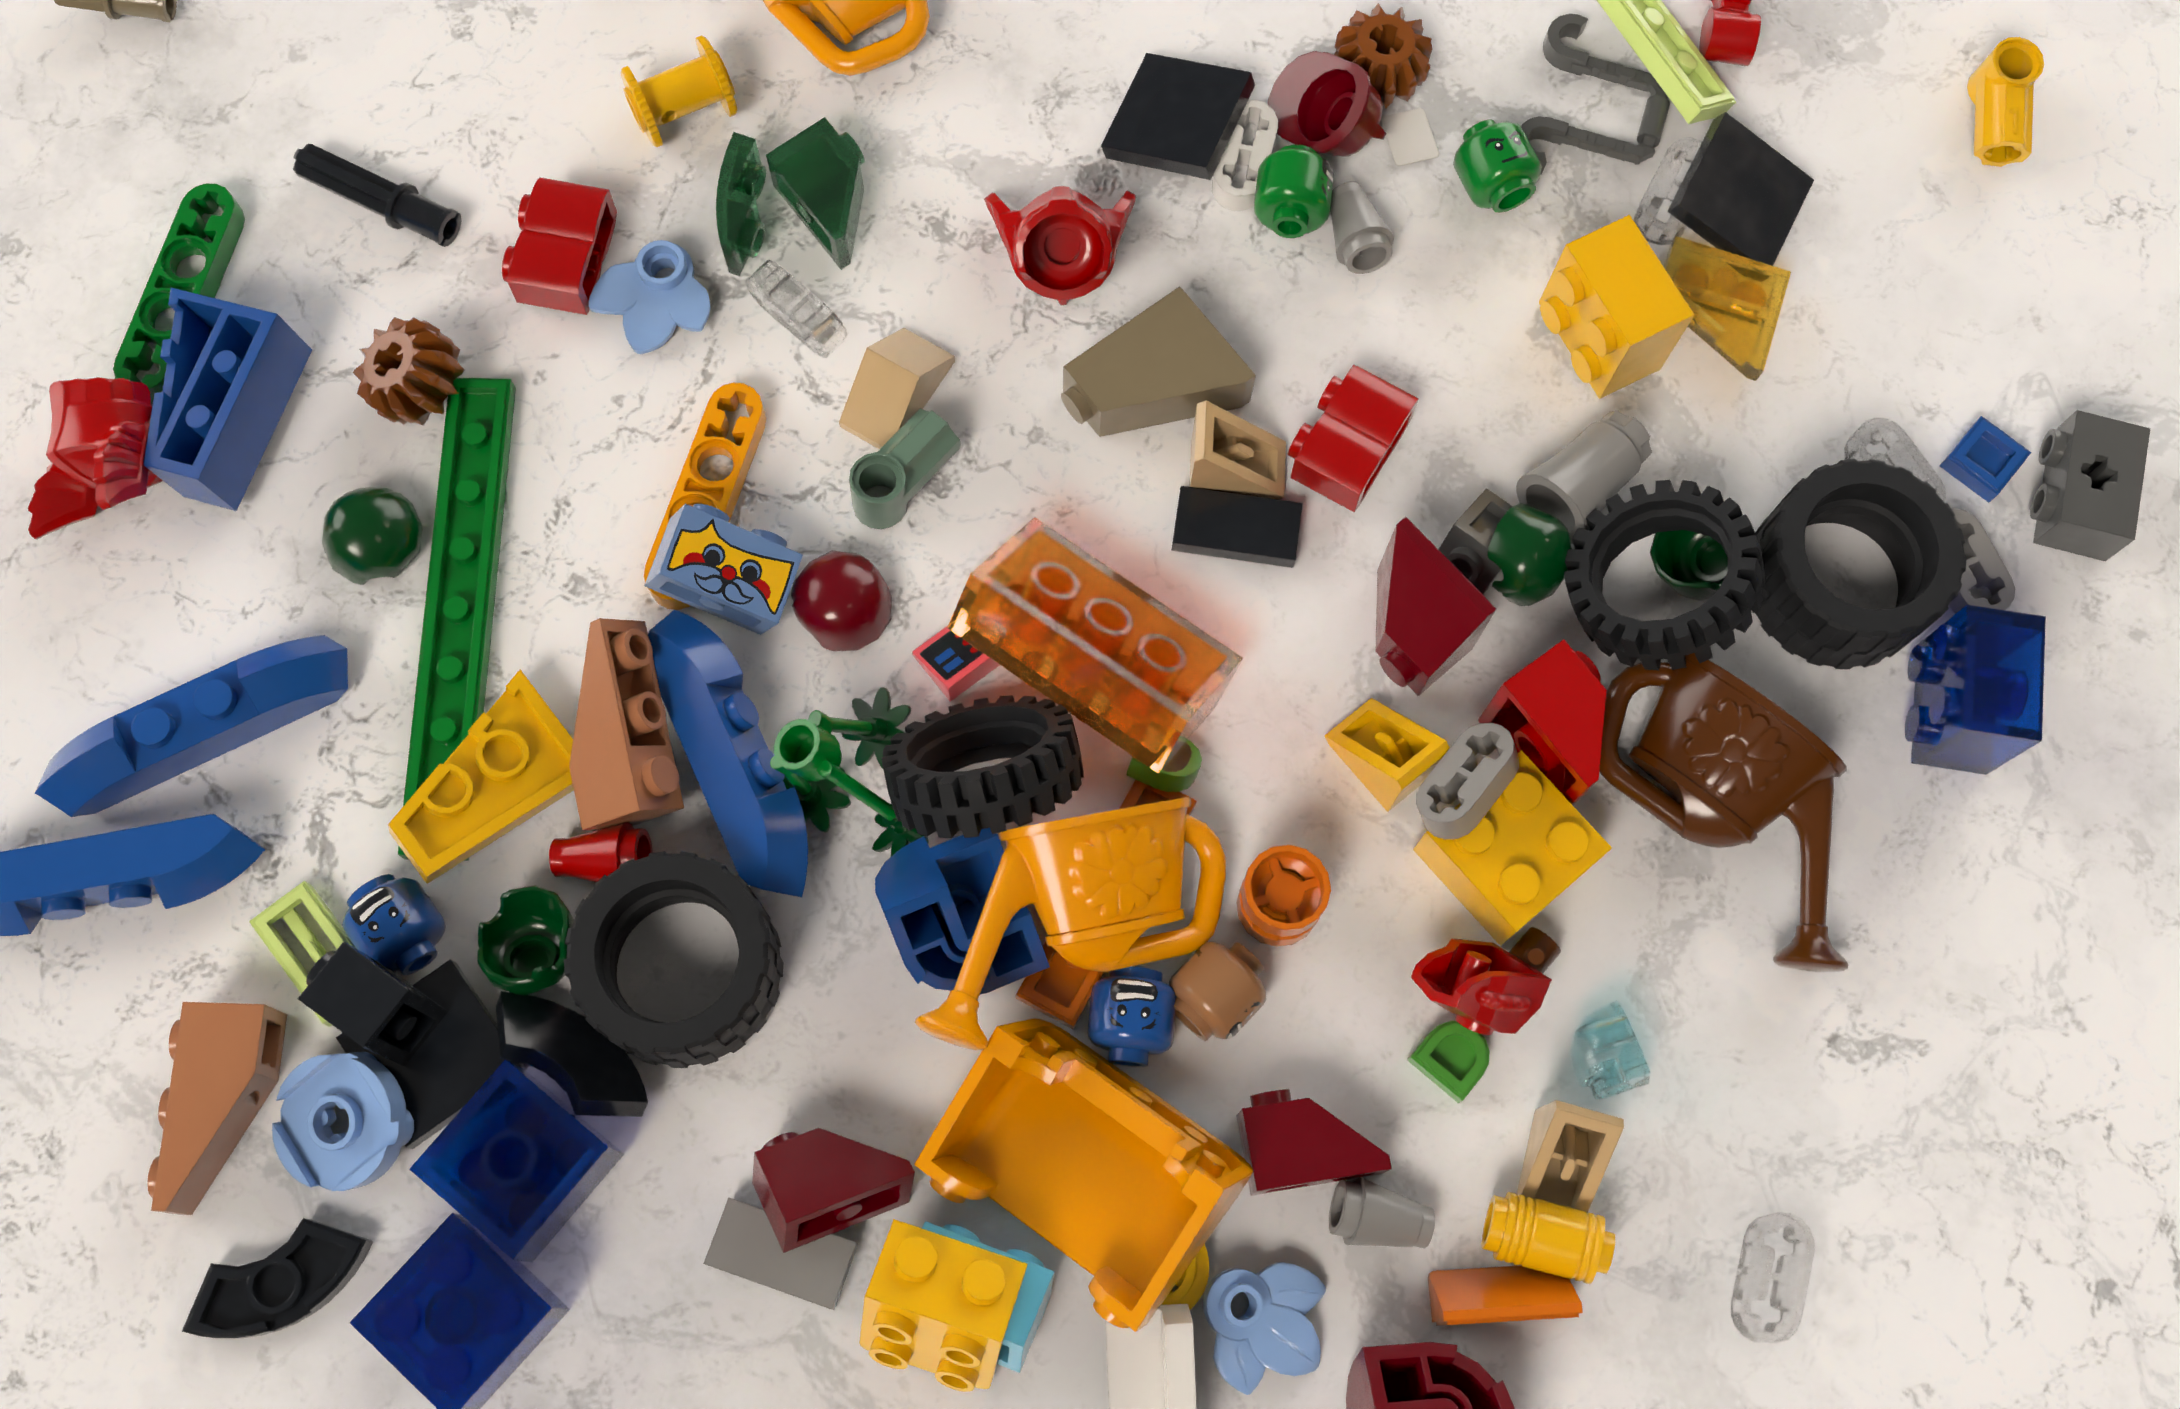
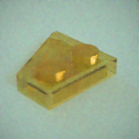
(1732, 301)

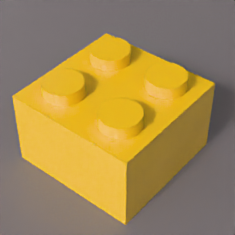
(1614, 307)
(1517, 855)

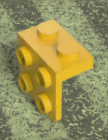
(939, 1306)

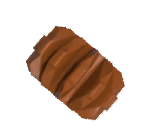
(1388, 50)
(408, 371)

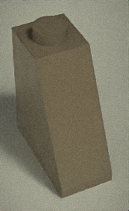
(1155, 371)

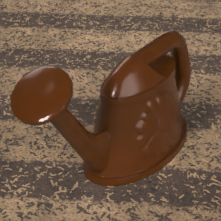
(1731, 773)

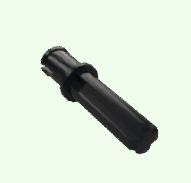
(397, 203)

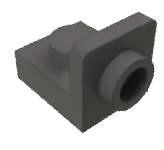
(1470, 537)

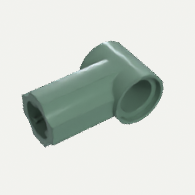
(903, 465)

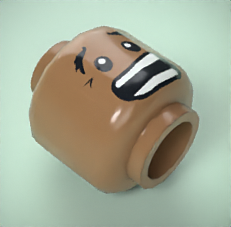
(1218, 990)

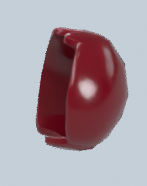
(842, 601)

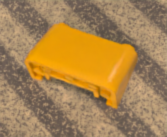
(1085, 1164)

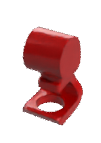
(1730, 32)

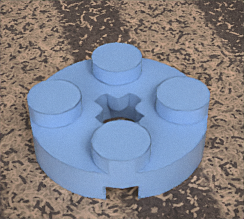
(376, 1121)

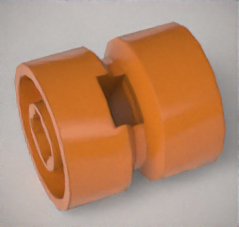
(1283, 895)

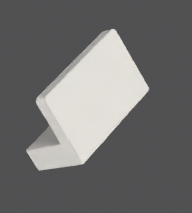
(1153, 1364)

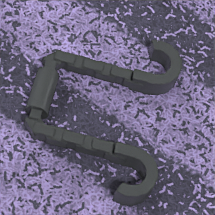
(1581, 63)

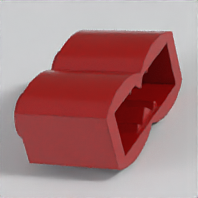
(560, 245)
(1352, 437)

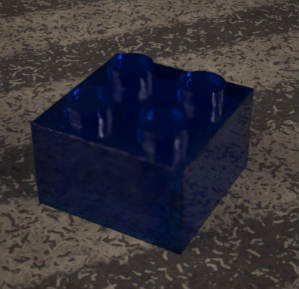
(1977, 690)
(516, 1162)
(459, 1316)

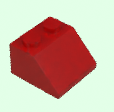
(1555, 717)

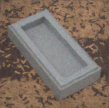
(749, 1249)

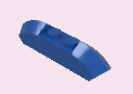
(194, 724)
(729, 756)
(121, 868)

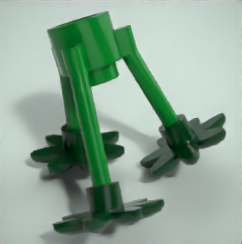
(812, 761)

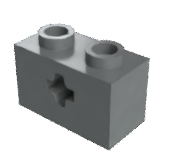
(2090, 485)

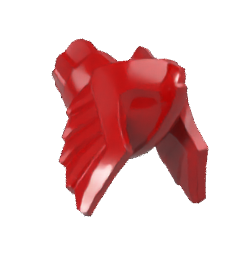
(1061, 240)
(93, 450)

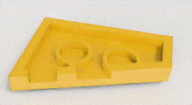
(490, 784)

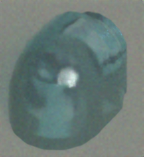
(1608, 1053)

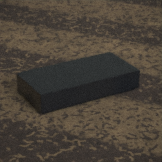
(1237, 526)

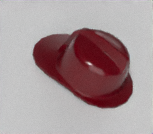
(1326, 104)

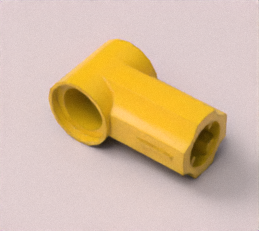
(2004, 101)

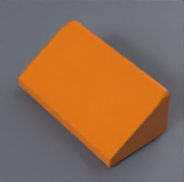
(1500, 1295)

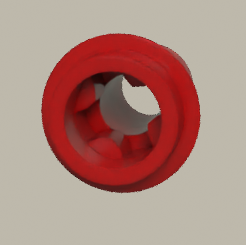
(598, 852)

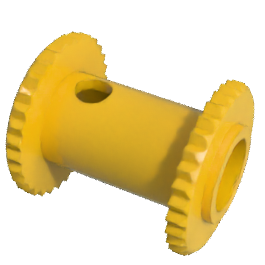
(679, 91)

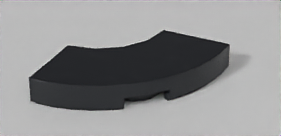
(571, 1052)
(280, 1288)

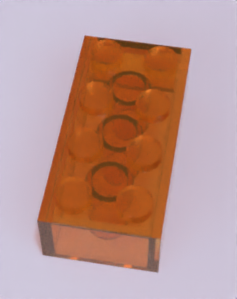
(1094, 643)

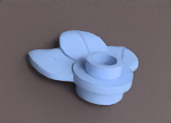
(652, 304)
(1271, 1330)

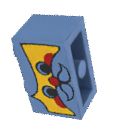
(724, 568)

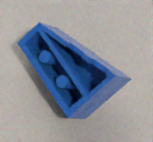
(220, 396)

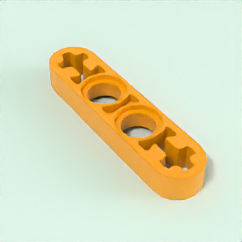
(721, 494)

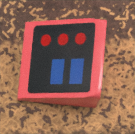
(953, 663)

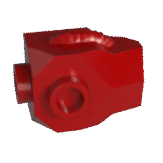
(1482, 985)

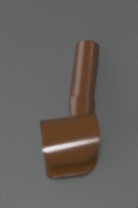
(1536, 949)

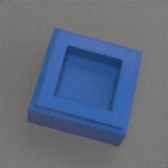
(1985, 459)

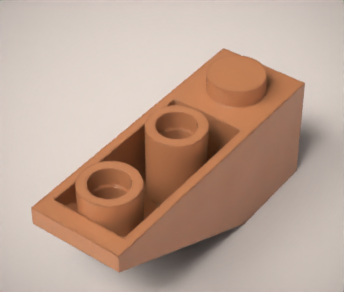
(621, 737)
(219, 1081)

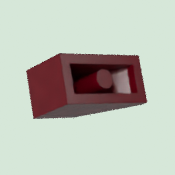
(1302, 1145)
(825, 1184)

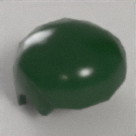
(371, 534)
(1530, 553)
(1689, 563)
(525, 941)

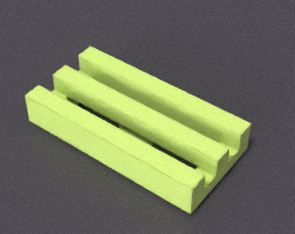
(286, 909)

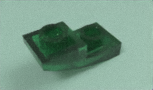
(736, 207)

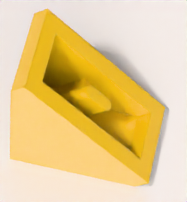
(1386, 751)

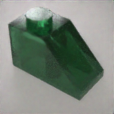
(823, 185)

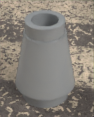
(1359, 230)
(1378, 1216)

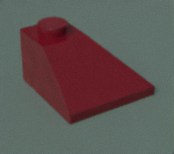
(1424, 611)

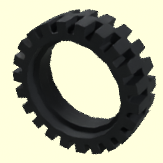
(1642, 517)
(935, 798)

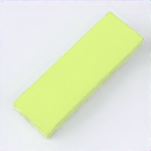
(1670, 58)

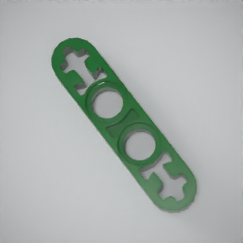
(183, 240)

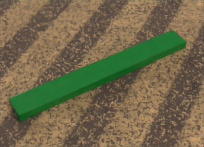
(461, 573)

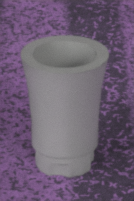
(1587, 470)

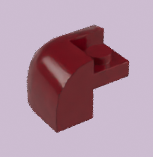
(1421, 1378)

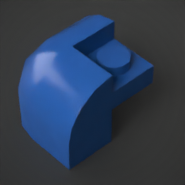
(935, 904)

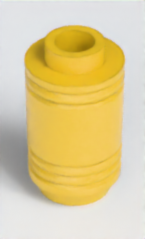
(1547, 1237)

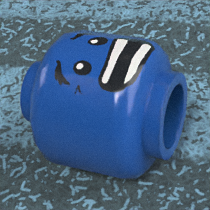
(394, 923)
(1132, 1015)

